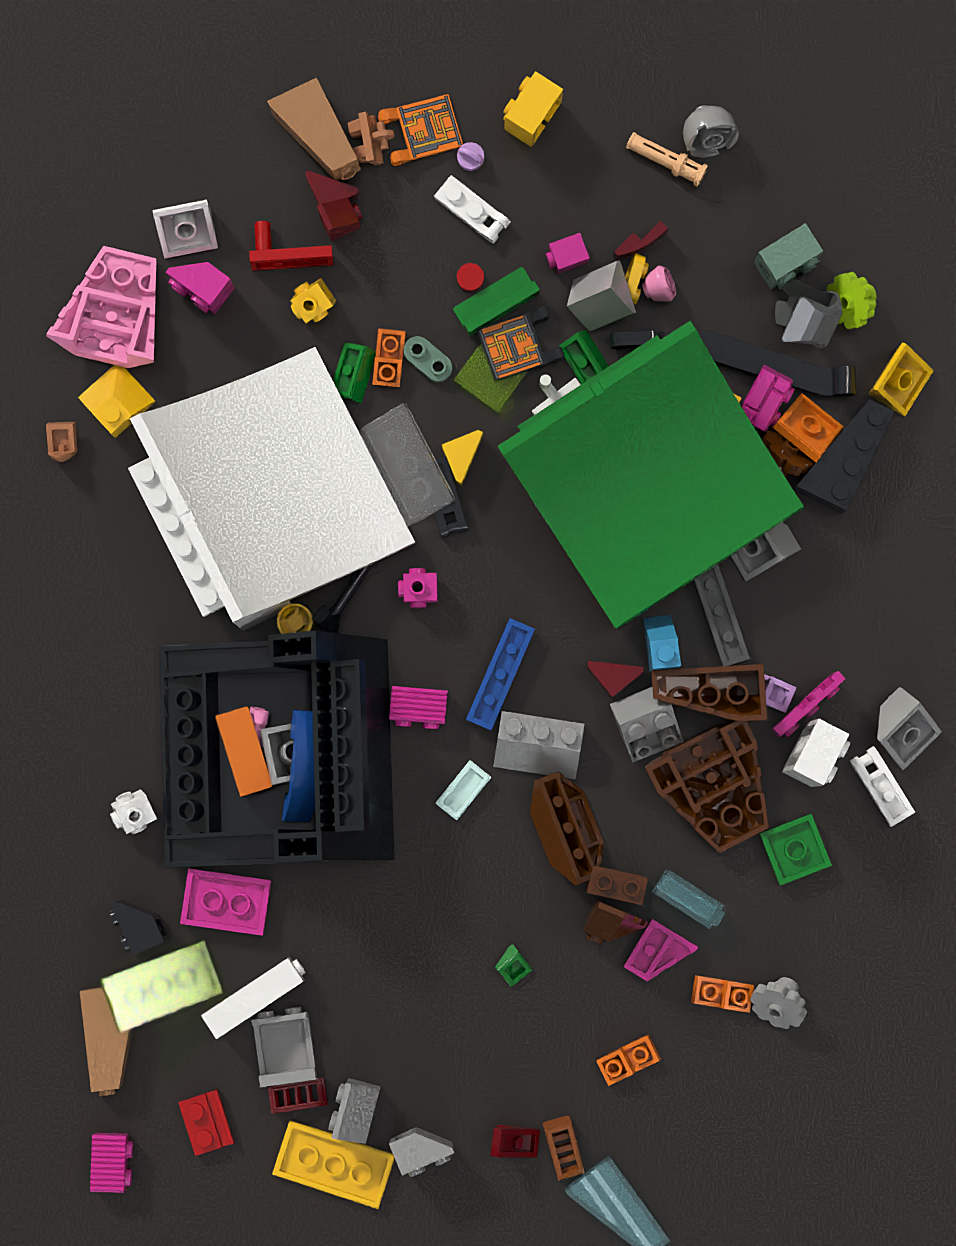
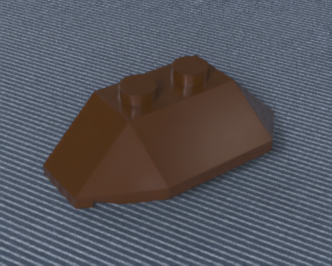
(566, 827)

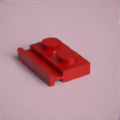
(206, 1122)

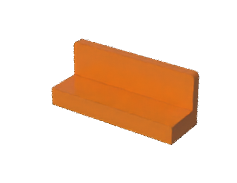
(243, 751)

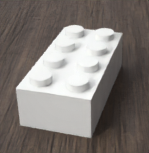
(816, 753)

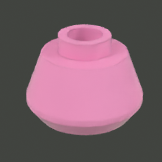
(659, 285)

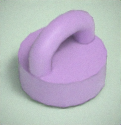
(470, 156)

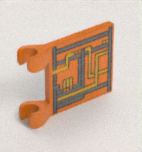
(426, 127)

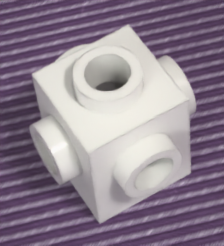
(141, 812)

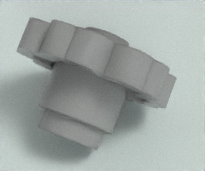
(779, 1003)

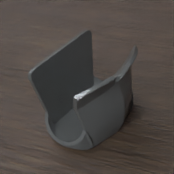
(808, 314)

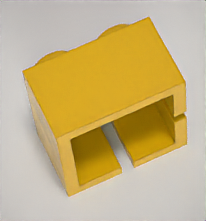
(536, 102)

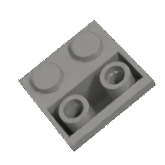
(646, 724)
(355, 1111)
(419, 1148)

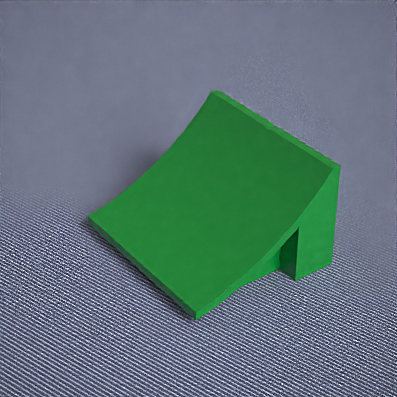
(650, 474)

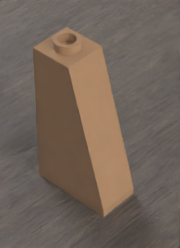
(315, 127)
(104, 1045)

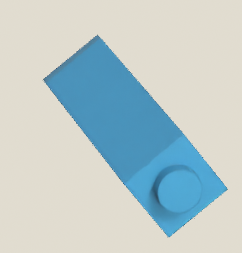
(661, 643)

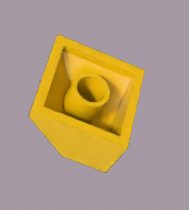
(116, 399)

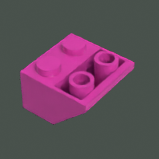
(203, 283)

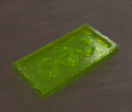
(161, 986)

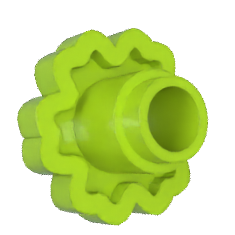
(856, 298)

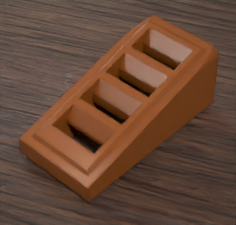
(557, 1125)

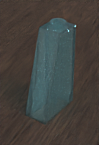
(616, 1204)

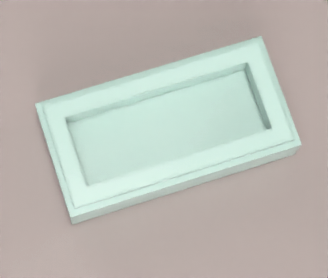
(463, 790)

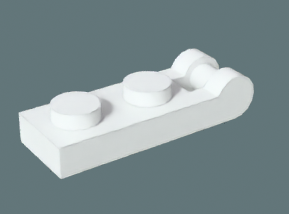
(471, 209)
(883, 787)

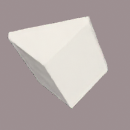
(185, 228)

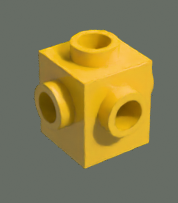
(318, 294)

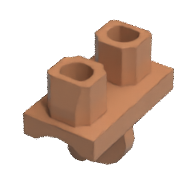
(374, 138)

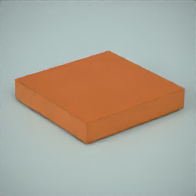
(808, 427)

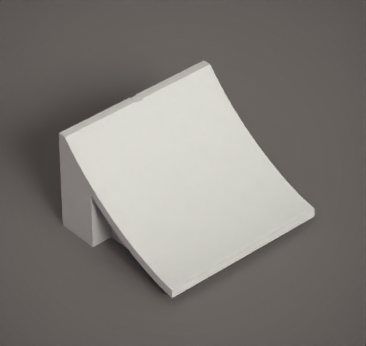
(265, 490)

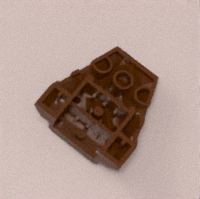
(715, 783)

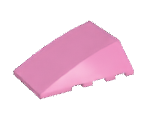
(111, 311)

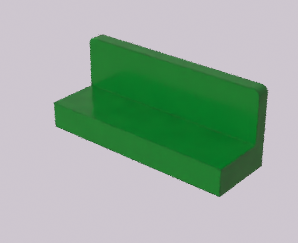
(496, 301)

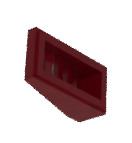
(274, 1100)

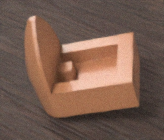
(61, 440)

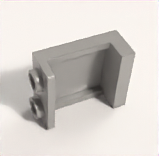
(284, 1047)

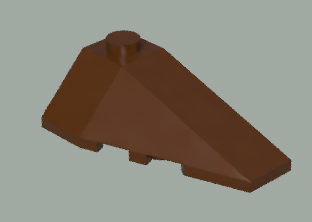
(719, 691)
(610, 923)

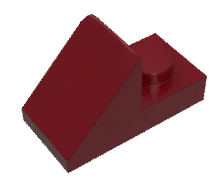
(515, 1142)

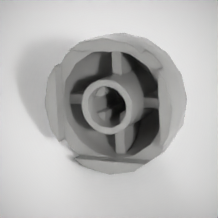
(709, 130)

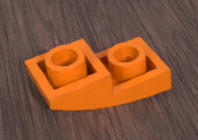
(389, 357)
(722, 993)
(628, 1059)

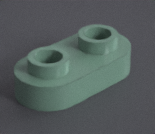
(427, 358)

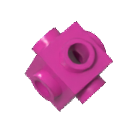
(426, 595)

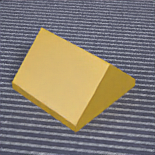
(901, 380)

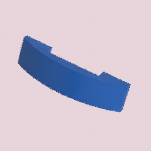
(300, 800)

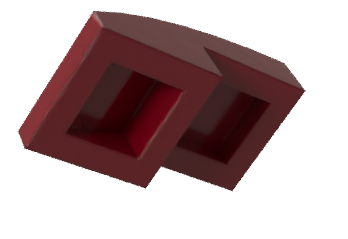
(634, 244)

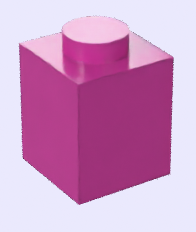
(567, 253)

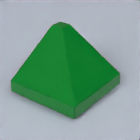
(513, 966)

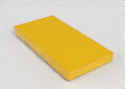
(333, 1165)

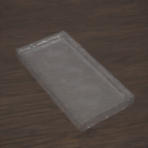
(406, 465)

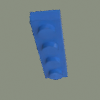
(500, 674)

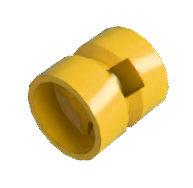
(295, 619)

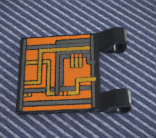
(514, 346)

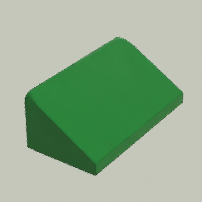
(583, 356)
(354, 371)

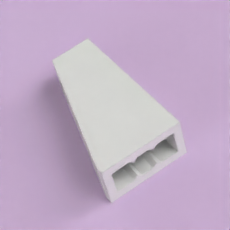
(254, 997)

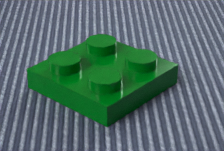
(795, 849)

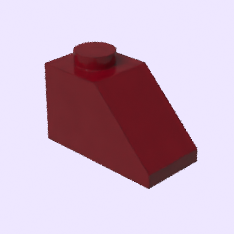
(339, 217)

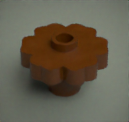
(786, 455)

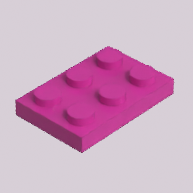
(225, 901)

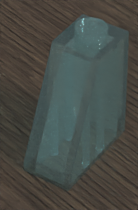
(689, 899)

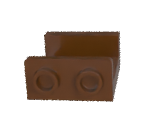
(617, 885)

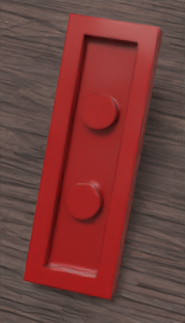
(267, 258)

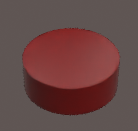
(470, 277)

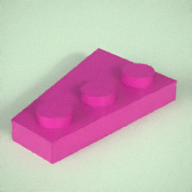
(808, 705)

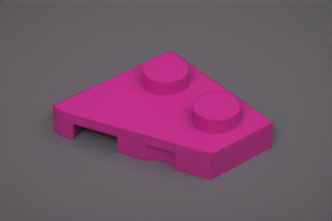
(657, 951)

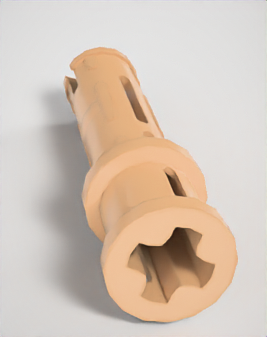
(679, 164)

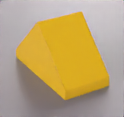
(461, 453)

